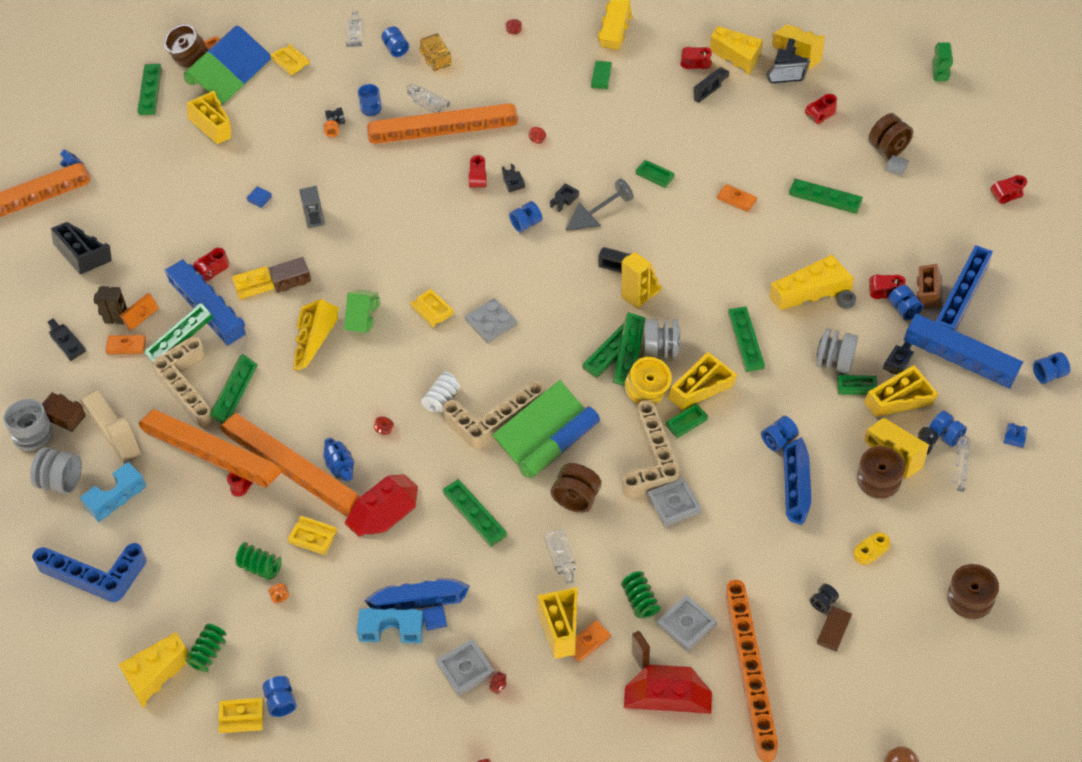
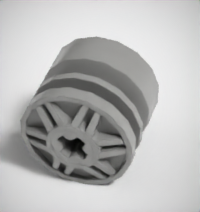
(661, 338)
(837, 350)
(28, 424)
(56, 470)

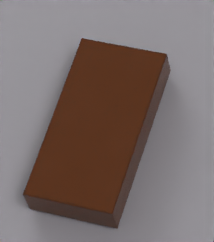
(834, 628)
(640, 649)

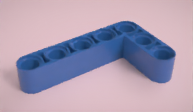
(50, 561)

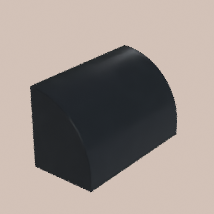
(611, 259)

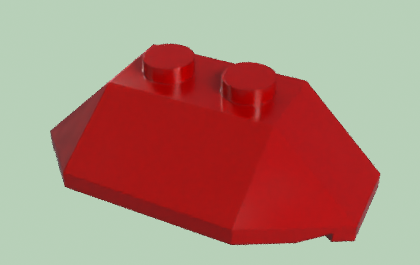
(383, 505)
(668, 690)

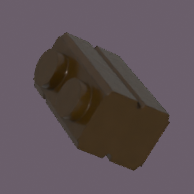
(110, 304)

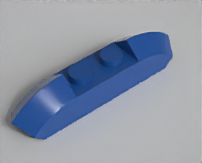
(797, 481)
(419, 595)

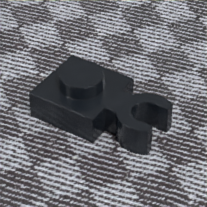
(512, 179)
(564, 195)

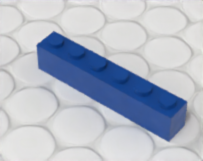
(965, 288)
(196, 291)
(963, 350)

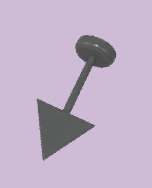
(584, 219)

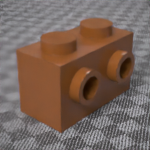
(930, 286)

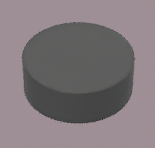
(846, 299)

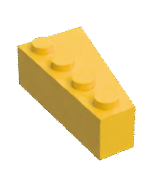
(810, 283)

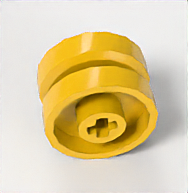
(648, 380)

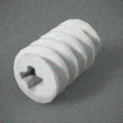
(440, 392)

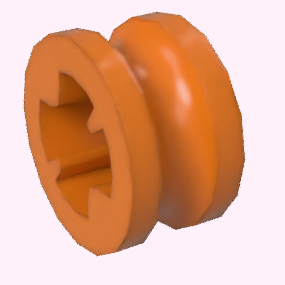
(331, 128)
(278, 593)

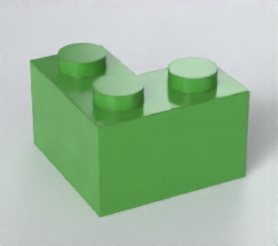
(359, 310)

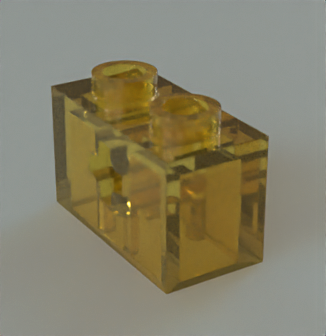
(435, 52)

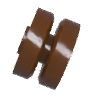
(184, 45)
(890, 135)
(880, 472)
(576, 487)
(972, 591)

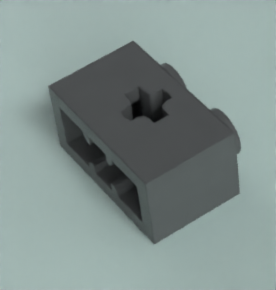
(312, 206)

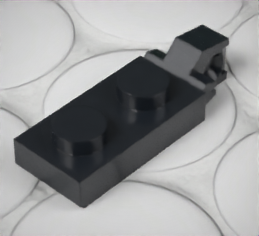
(710, 84)
(65, 340)
(898, 359)

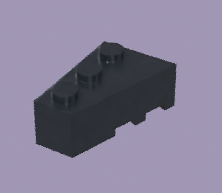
(80, 249)

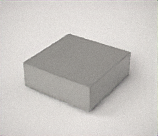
(897, 165)

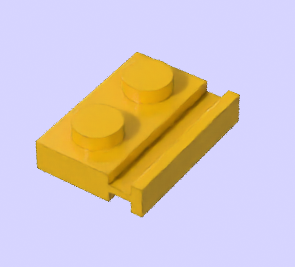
(289, 59)
(252, 282)
(432, 308)
(312, 535)
(241, 715)

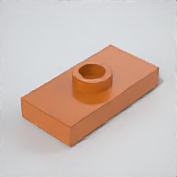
(737, 198)
(139, 311)
(125, 344)
(590, 640)

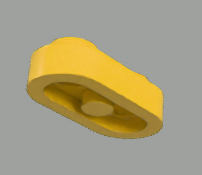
(873, 547)

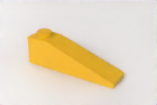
(314, 326)

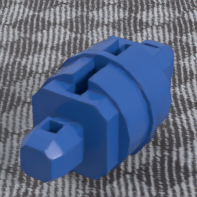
(338, 459)

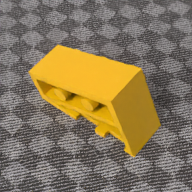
(615, 23)
(807, 43)
(210, 117)
(701, 382)
(901, 393)
(559, 620)
(154, 666)

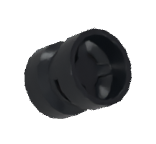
(330, 115)
(928, 436)
(825, 596)

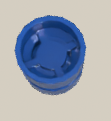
(395, 41)
(369, 99)
(525, 216)
(905, 302)
(1051, 367)
(948, 428)
(779, 433)
(279, 696)

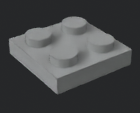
(490, 320)
(674, 502)
(686, 623)
(465, 667)

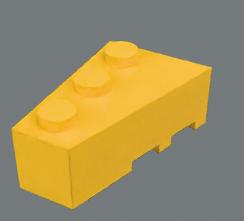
(736, 47)
(638, 280)
(907, 445)

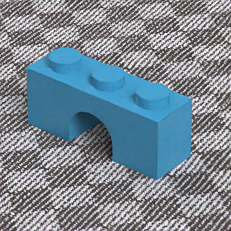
(103, 503)
(374, 621)

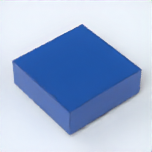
(259, 197)
(434, 618)

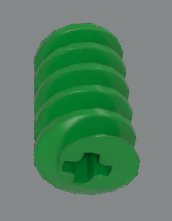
(257, 562)
(639, 595)
(205, 647)

